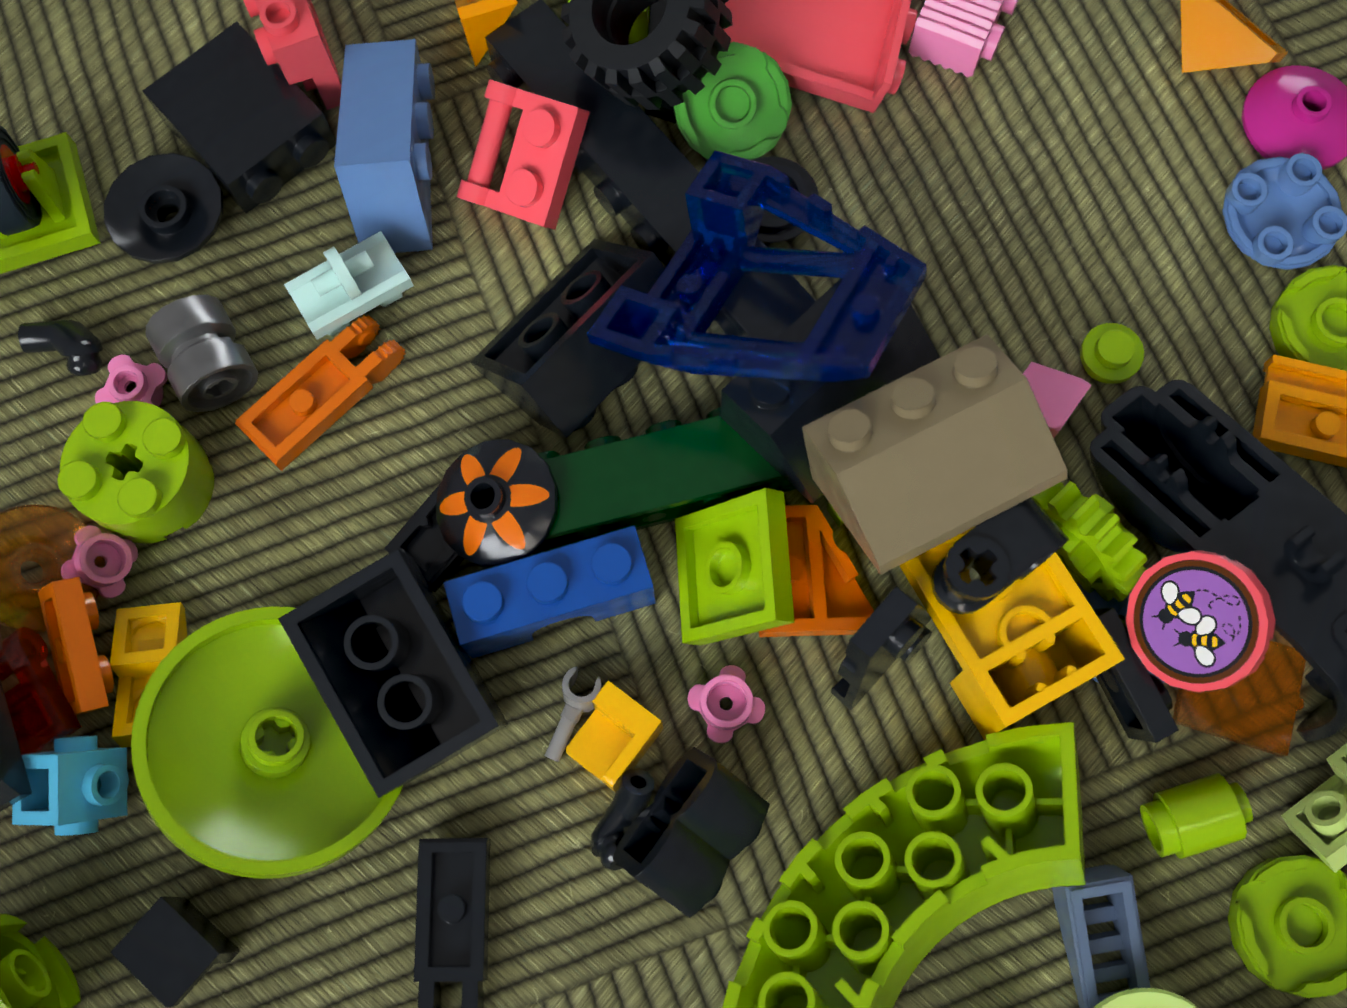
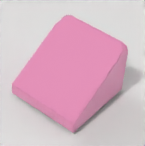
(1055, 393)

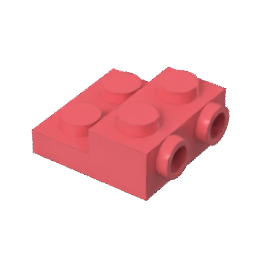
(298, 44)

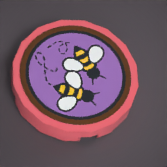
(1200, 621)

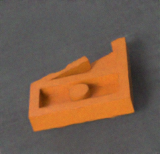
(822, 580)

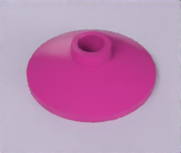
(1282, 125)

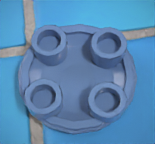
(1284, 212)

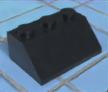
(545, 351)
(773, 411)
(392, 672)

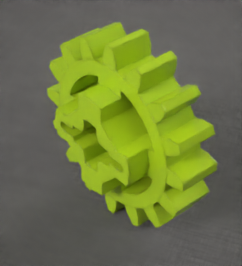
(1099, 546)

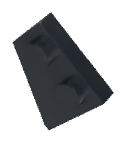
(889, 633)

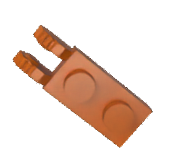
(318, 392)

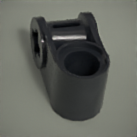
(1001, 552)

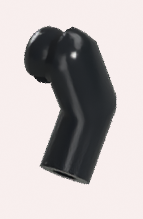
(629, 801)

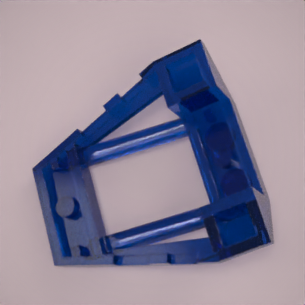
(725, 218)

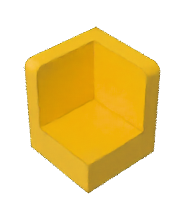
(614, 736)

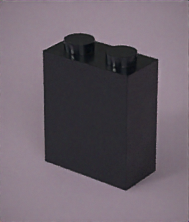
(241, 117)

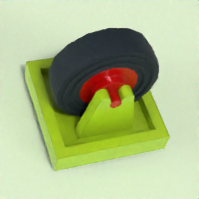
(42, 201)

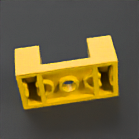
(1022, 645)

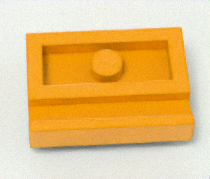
(1303, 410)

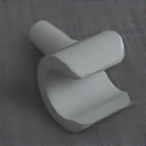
(570, 714)

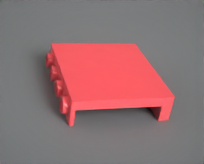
(830, 46)

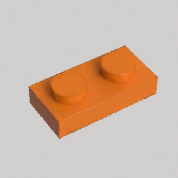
(69, 627)

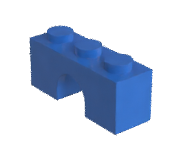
(517, 598)

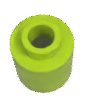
(1196, 816)

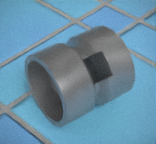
(199, 350)

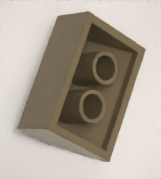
(934, 453)

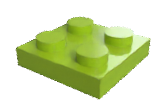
(734, 568)

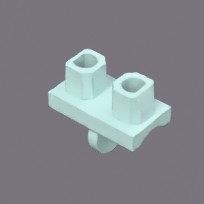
(349, 285)

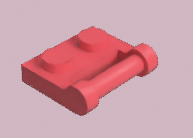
(539, 158)

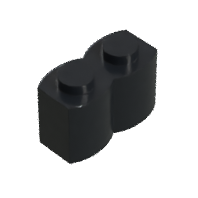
(691, 832)

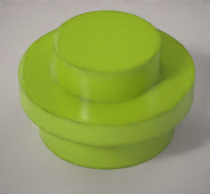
(1111, 353)

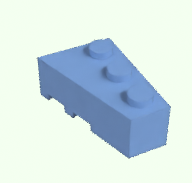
(385, 143)

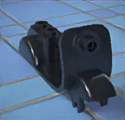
(1210, 486)

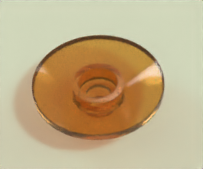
(41, 536)

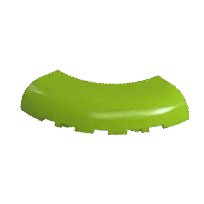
(913, 867)

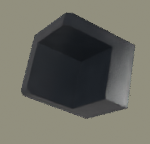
(173, 949)

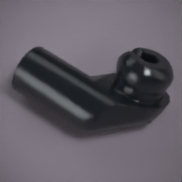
(67, 338)

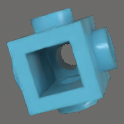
(74, 786)

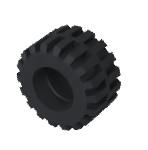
(656, 67)

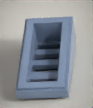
(1126, 937)

